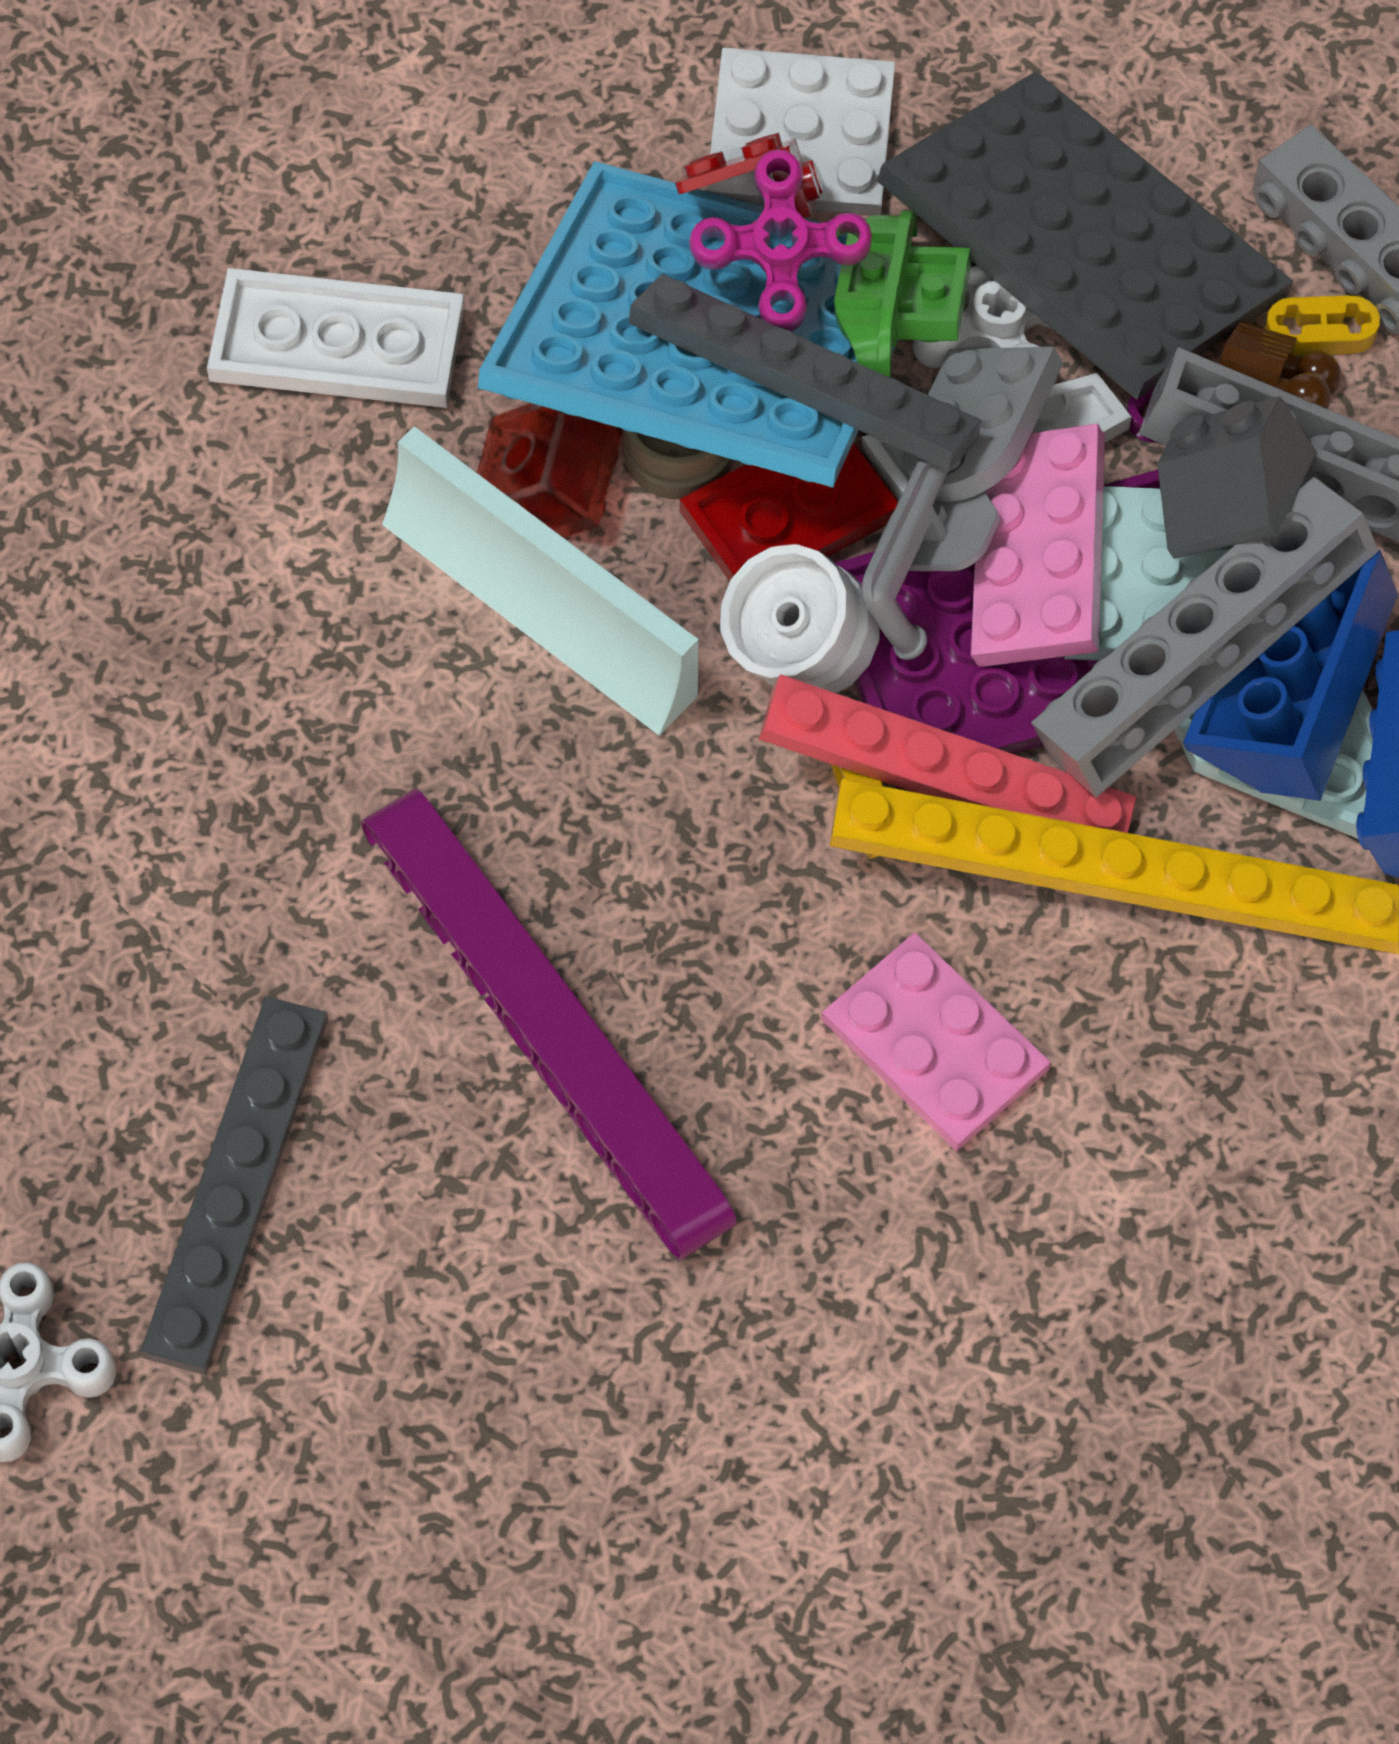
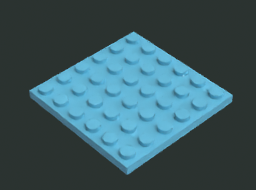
(579, 355)

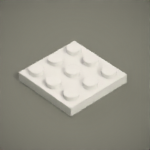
(826, 102)

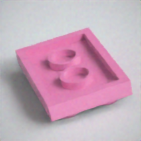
(935, 1041)

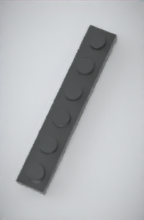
(805, 372)
(234, 1186)

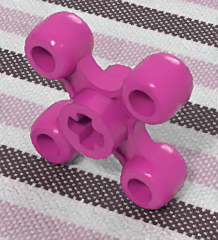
(779, 219)

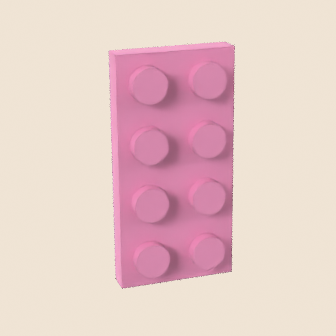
(1043, 566)

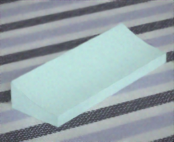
(542, 583)

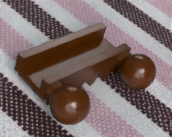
(1270, 359)

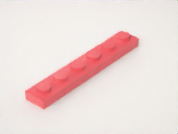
(929, 758)

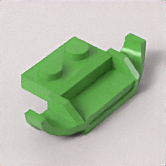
(900, 292)

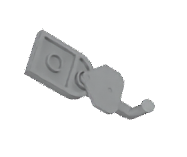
(945, 515)

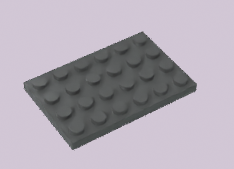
(1084, 232)

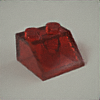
(552, 465)

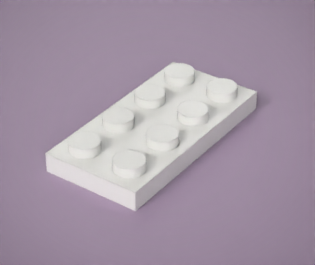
(336, 337)

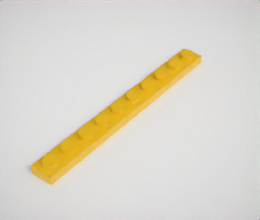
(1116, 866)

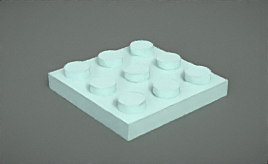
(1137, 567)

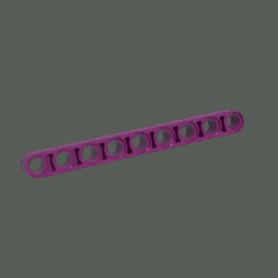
(551, 1027)

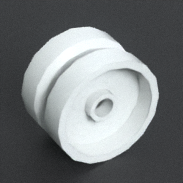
(798, 619)

